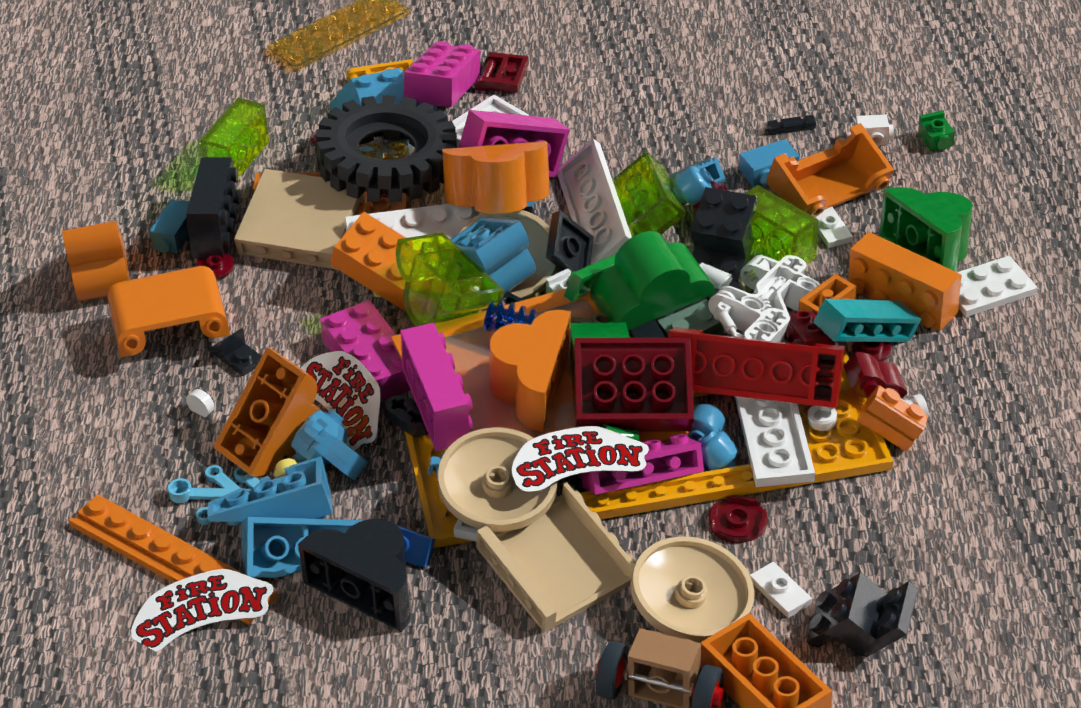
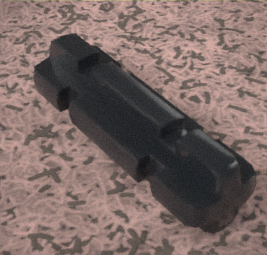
(791, 124)

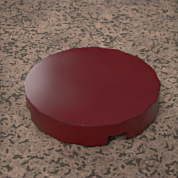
(738, 527)

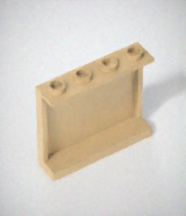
(295, 219)
(558, 561)

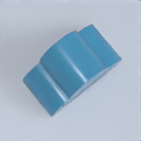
(499, 250)

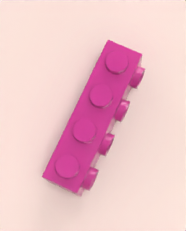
(663, 461)

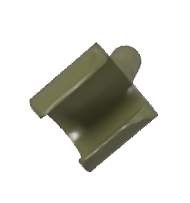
(597, 318)

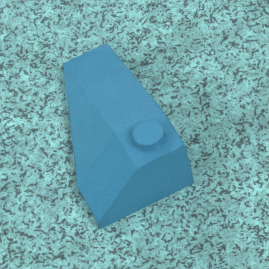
(297, 494)
(271, 543)

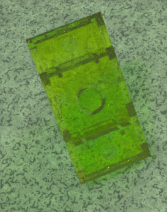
(442, 280)

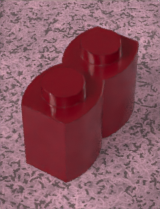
(867, 373)

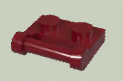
(509, 75)

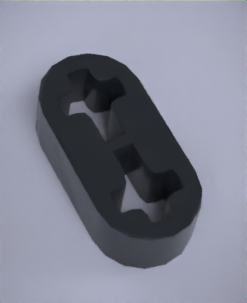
(405, 418)

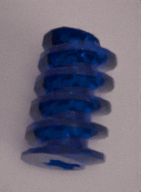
(499, 316)

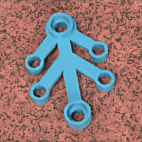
(181, 490)

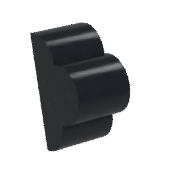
(361, 569)

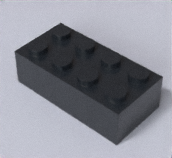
(213, 207)

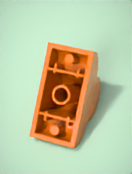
(496, 176)
(96, 259)
(529, 364)
(268, 415)

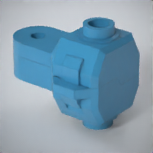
(327, 438)

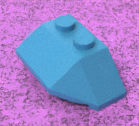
(387, 82)

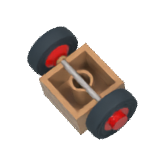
(660, 671)

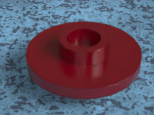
(219, 265)
(879, 350)

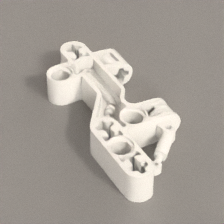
(763, 312)

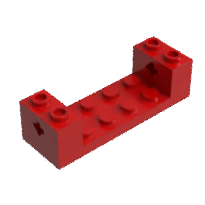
(765, 368)

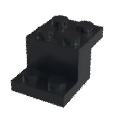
(724, 230)
(862, 615)

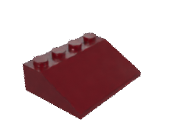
(634, 383)

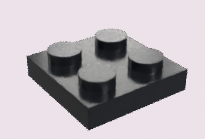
(568, 243)

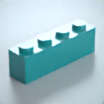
(866, 320)

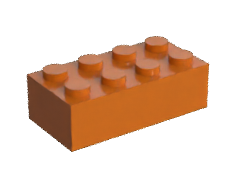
(369, 257)
(897, 274)
(761, 669)

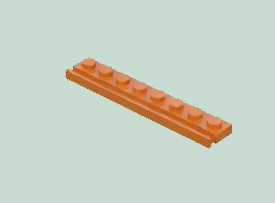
(146, 543)

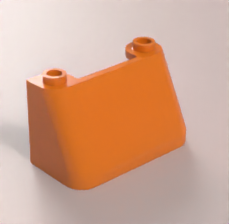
(832, 175)
(165, 302)

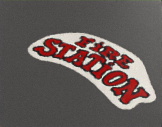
(349, 391)
(575, 452)
(198, 602)

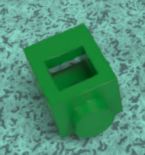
(935, 131)

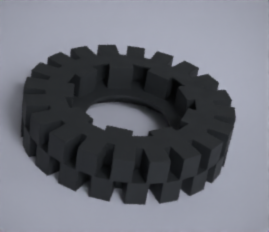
(356, 125)

